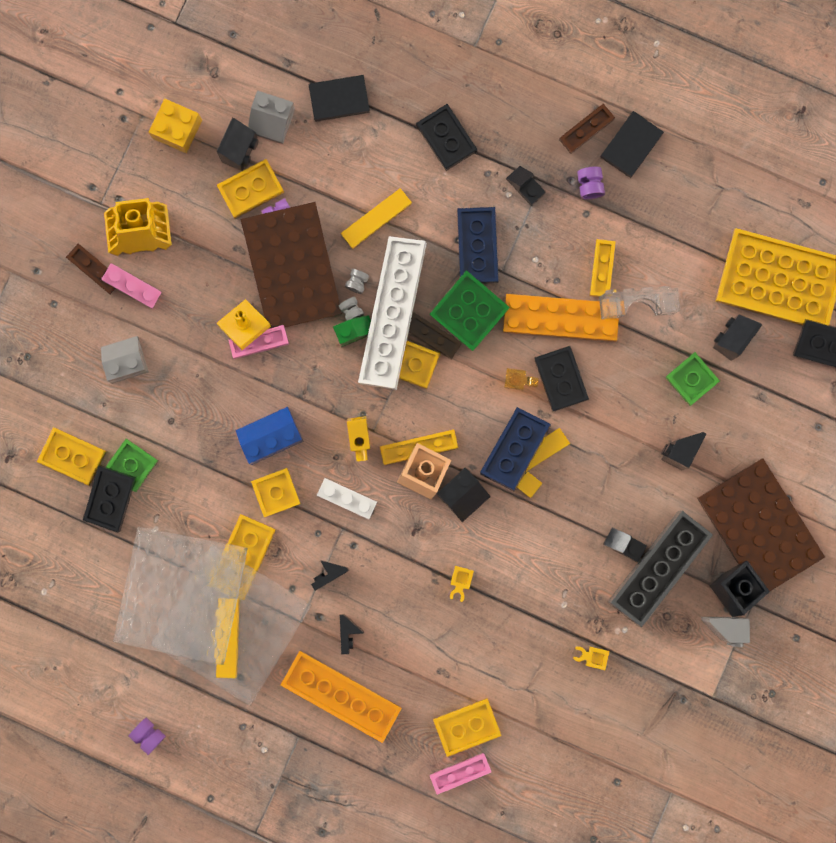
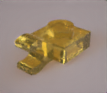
(516, 379)

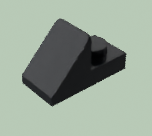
(524, 183)
(625, 544)
(333, 572)
(347, 627)

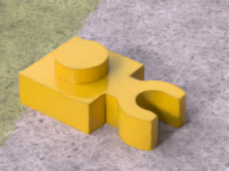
(461, 579)
(594, 657)

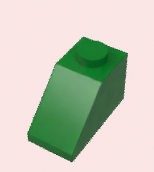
(352, 330)

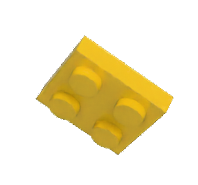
(275, 492)

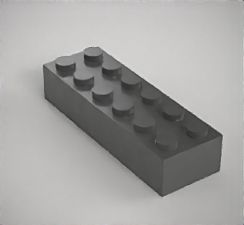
(660, 568)

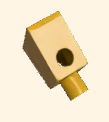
(357, 428)

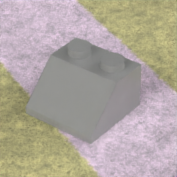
(271, 116)
(123, 360)
(729, 629)

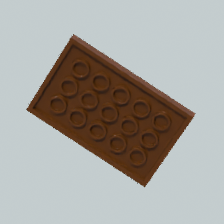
(291, 265)
(761, 525)

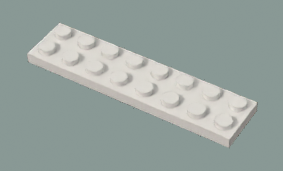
(392, 313)

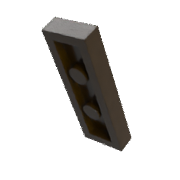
(433, 336)

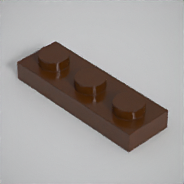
(586, 128)
(90, 266)

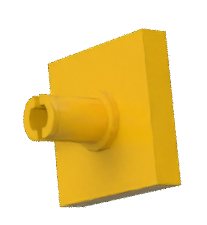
(243, 324)

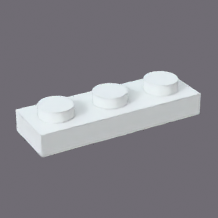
(346, 498)

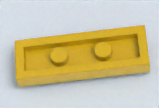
(602, 267)

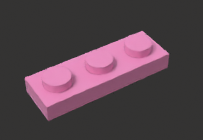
(131, 285)
(268, 340)
(460, 773)

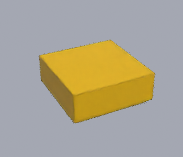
(529, 484)

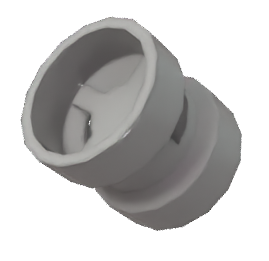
(357, 281)
(351, 308)

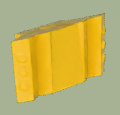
(137, 227)

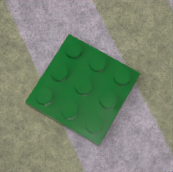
(469, 310)

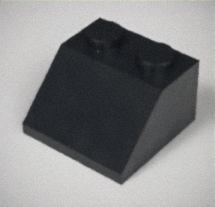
(237, 145)
(736, 336)
(682, 451)
(463, 494)
(739, 589)

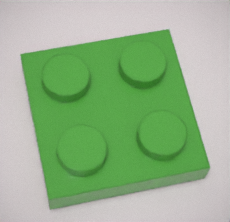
(692, 379)
(133, 461)

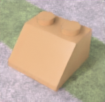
(424, 471)

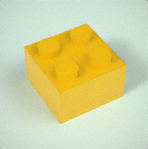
(175, 126)

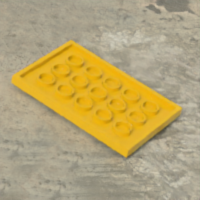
(778, 279)

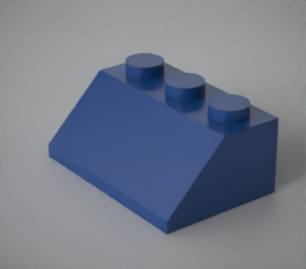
(268, 436)

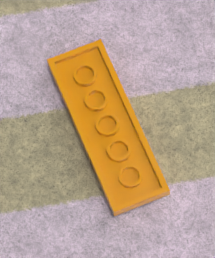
(558, 318)
(341, 696)

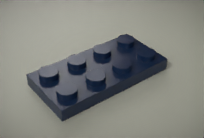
(478, 243)
(515, 449)

